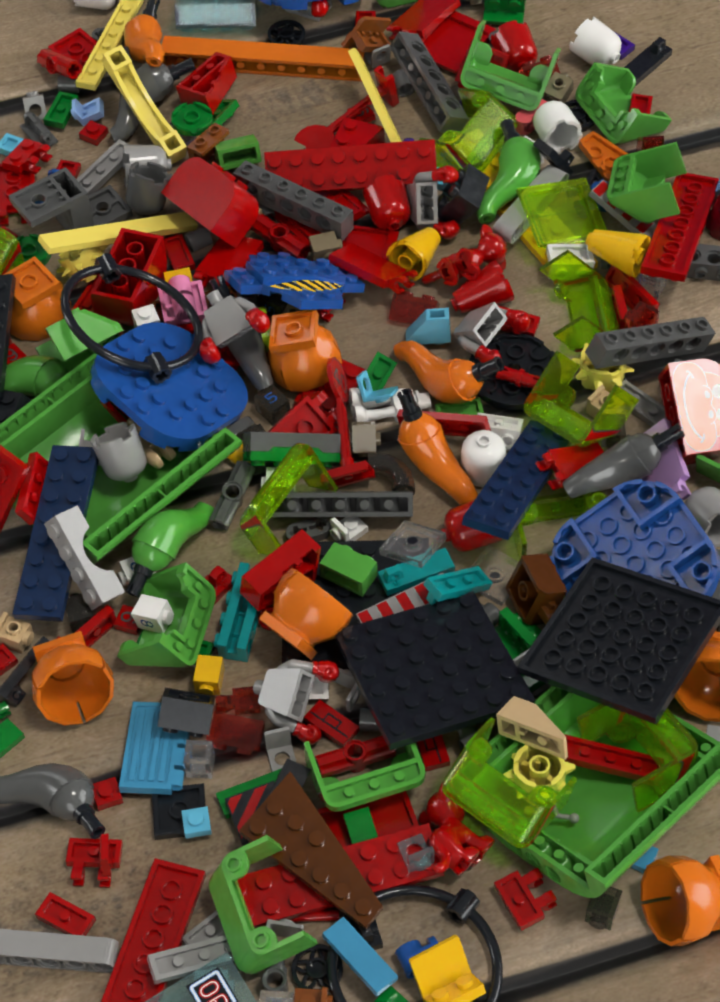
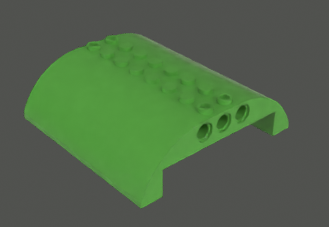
(115, 506)
(610, 831)

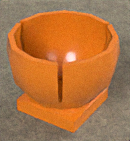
(35, 301)
(300, 350)
(305, 613)
(68, 675)
(701, 687)
(693, 899)

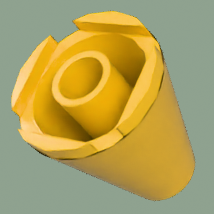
(619, 249)
(415, 251)

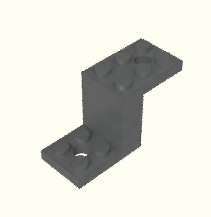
(69, 203)

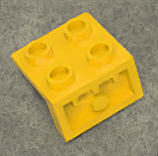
(445, 974)

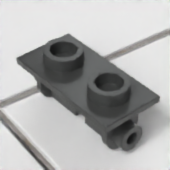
(37, 130)

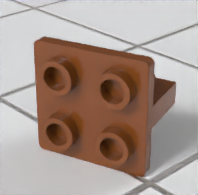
(368, 34)

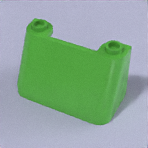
(607, 101)
(192, 604)

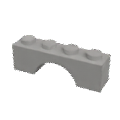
(96, 584)

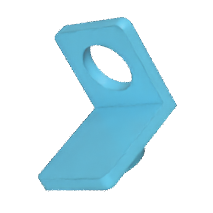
(370, 395)

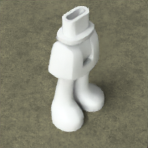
(361, 409)

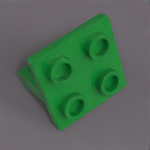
(502, 11)
(514, 633)

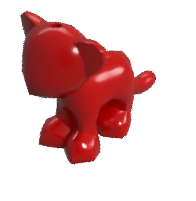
(468, 261)
(452, 840)

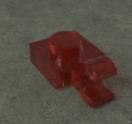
(242, 701)

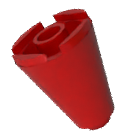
(485, 289)

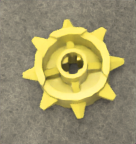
(79, 259)
(594, 378)
(538, 768)

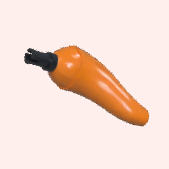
(144, 36)
(446, 380)
(430, 452)

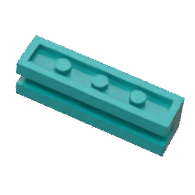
(237, 623)

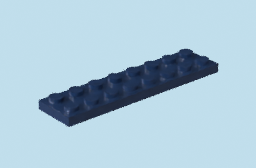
(514, 483)
(45, 575)

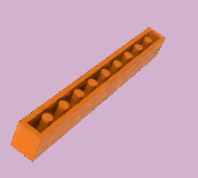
(266, 57)

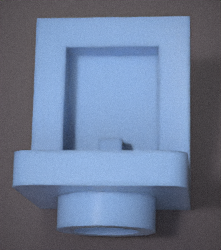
(89, 111)

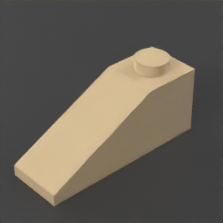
(531, 726)

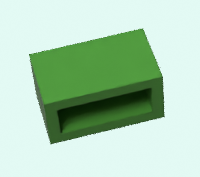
(235, 151)
(348, 568)

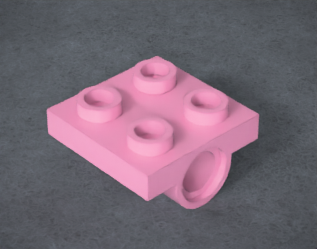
(192, 291)

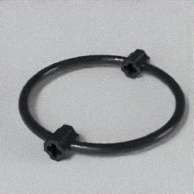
(110, 272)
(459, 908)

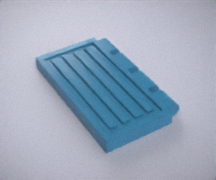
(152, 756)

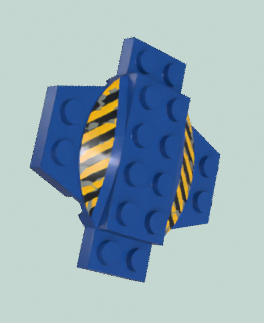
(299, 281)

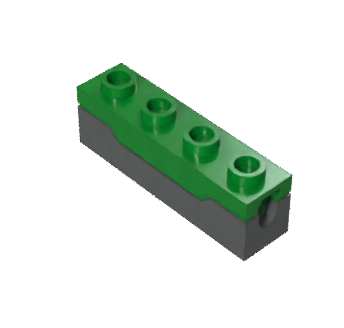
(274, 446)

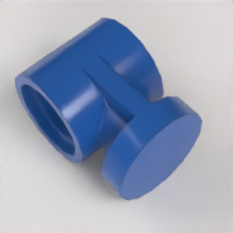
(411, 949)

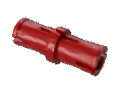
(518, 377)

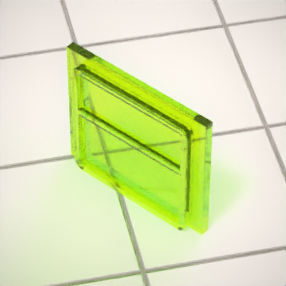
(560, 211)

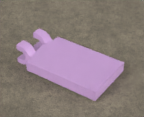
(672, 467)

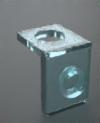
(418, 860)

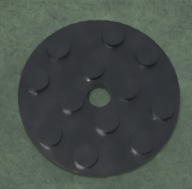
(517, 352)

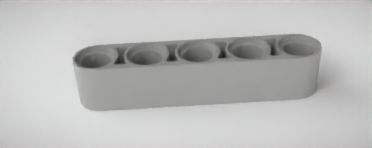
(514, 220)
(58, 951)

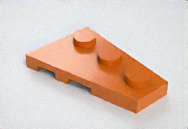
(600, 153)

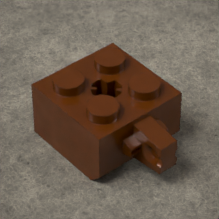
(535, 589)

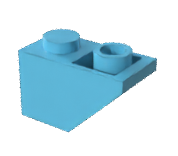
(431, 327)

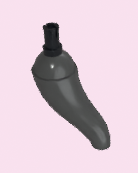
(158, 83)
(248, 349)
(625, 461)
(58, 790)

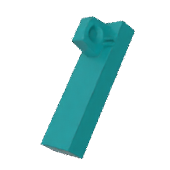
(406, 576)
(456, 584)

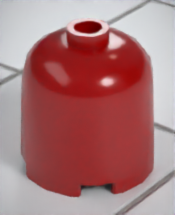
(517, 42)
(388, 202)
(464, 537)

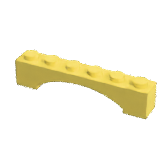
(129, 84)

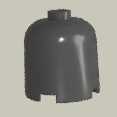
(145, 188)

